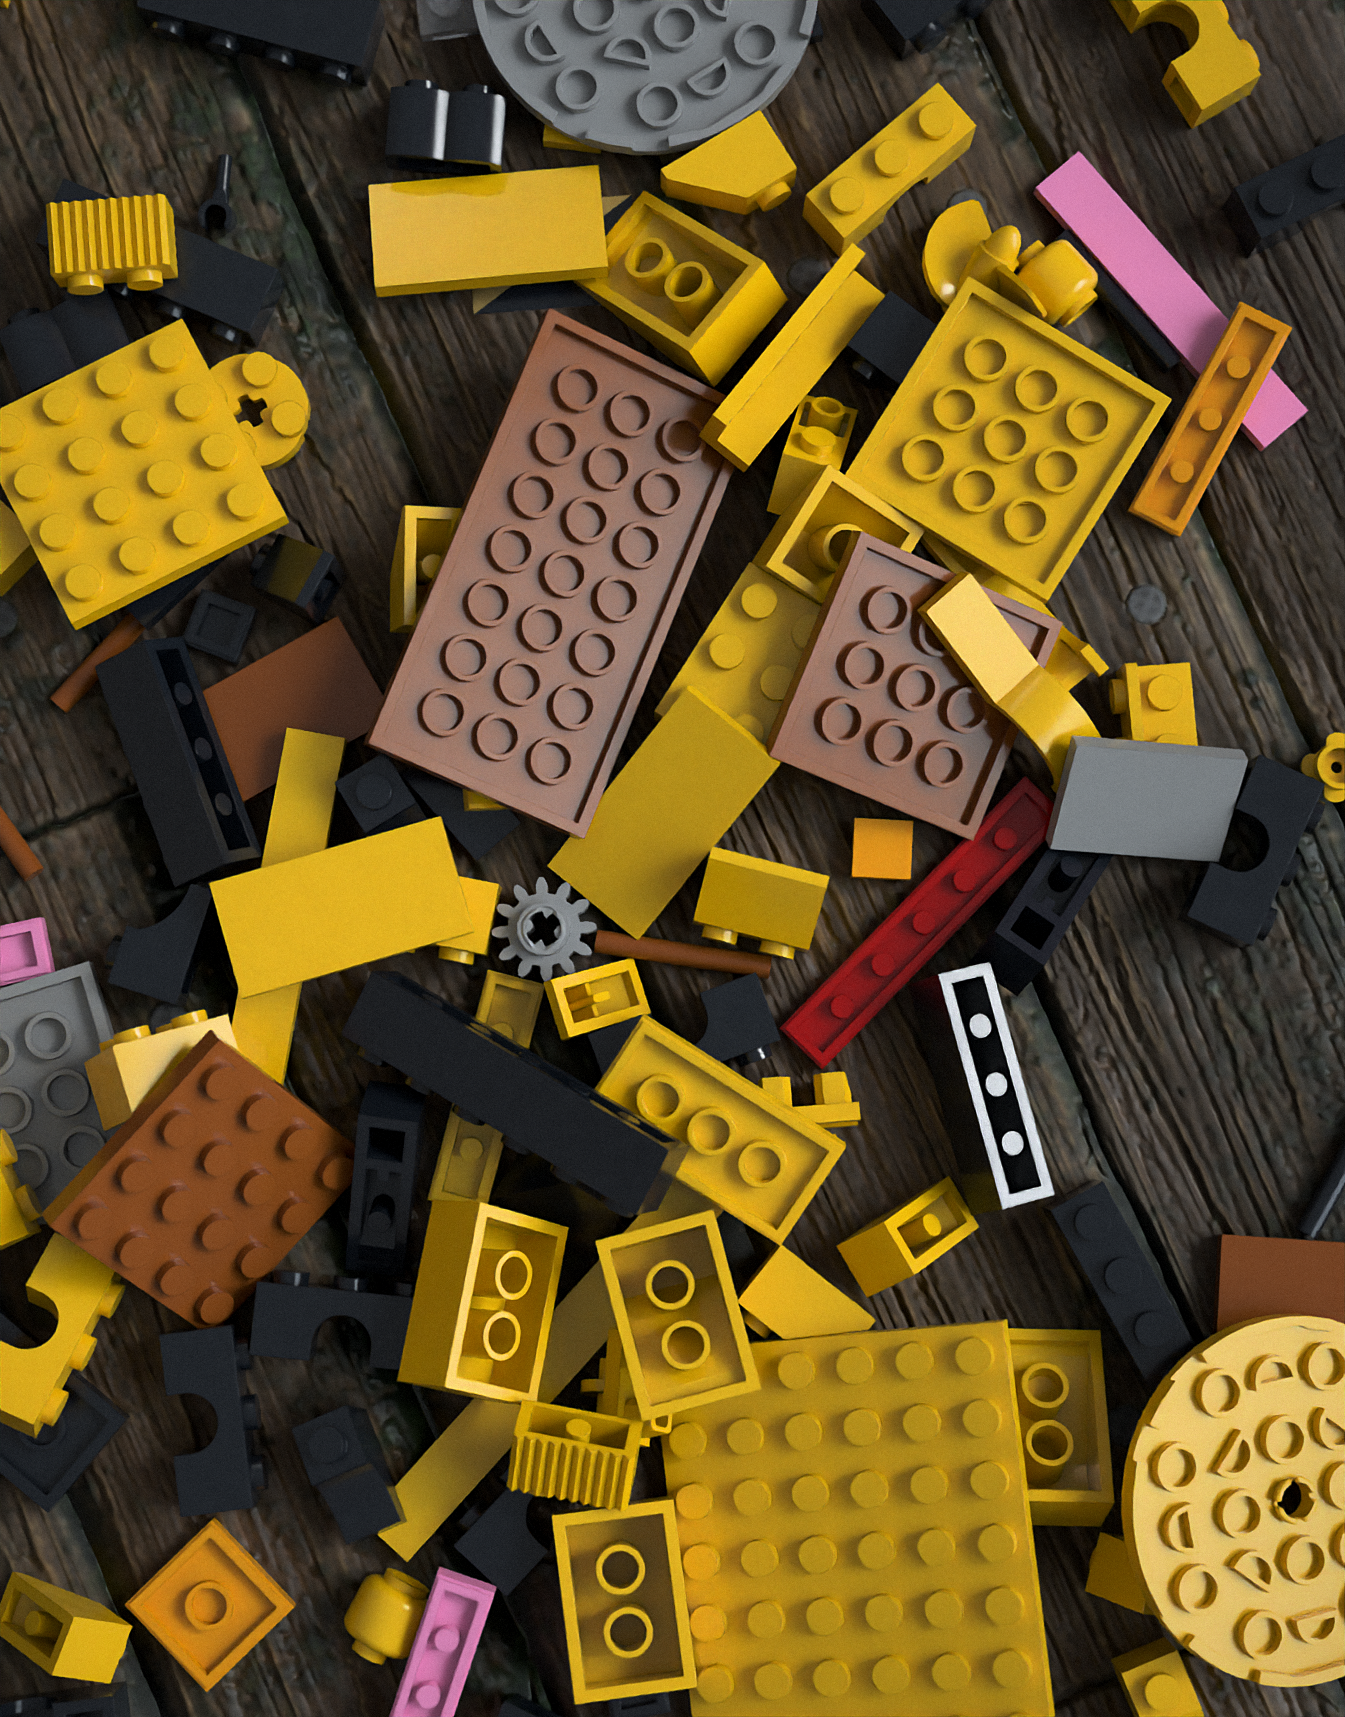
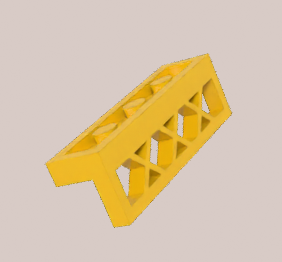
(793, 362)

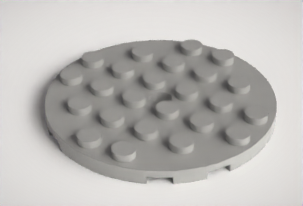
(644, 70)

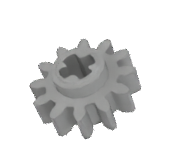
(521, 927)

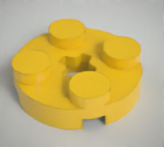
(288, 407)

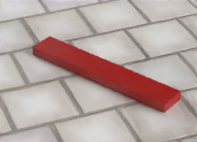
(920, 925)

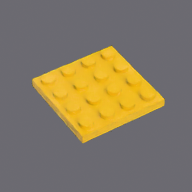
(1007, 439)
(132, 474)

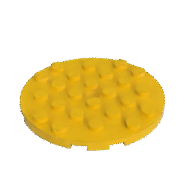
(1203, 1491)

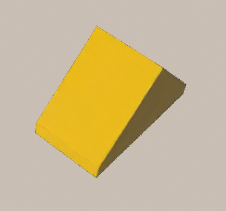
(596, 998)

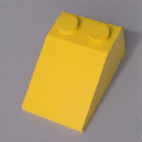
(685, 288)
(678, 1315)
(1063, 1425)

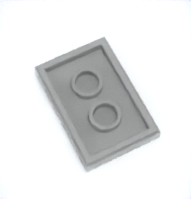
(1145, 798)

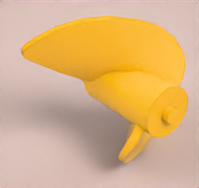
(963, 246)

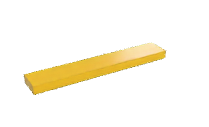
(297, 827)

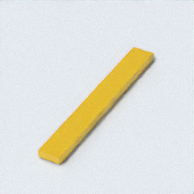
(486, 1428)

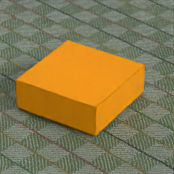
(881, 849)

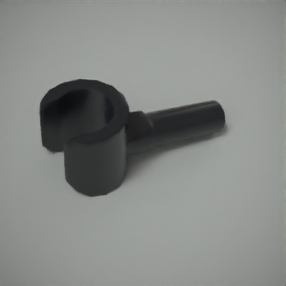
(220, 196)

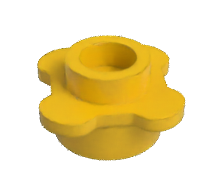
(1319, 767)

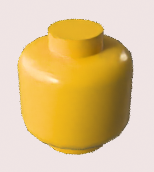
(1059, 280)
(386, 1615)

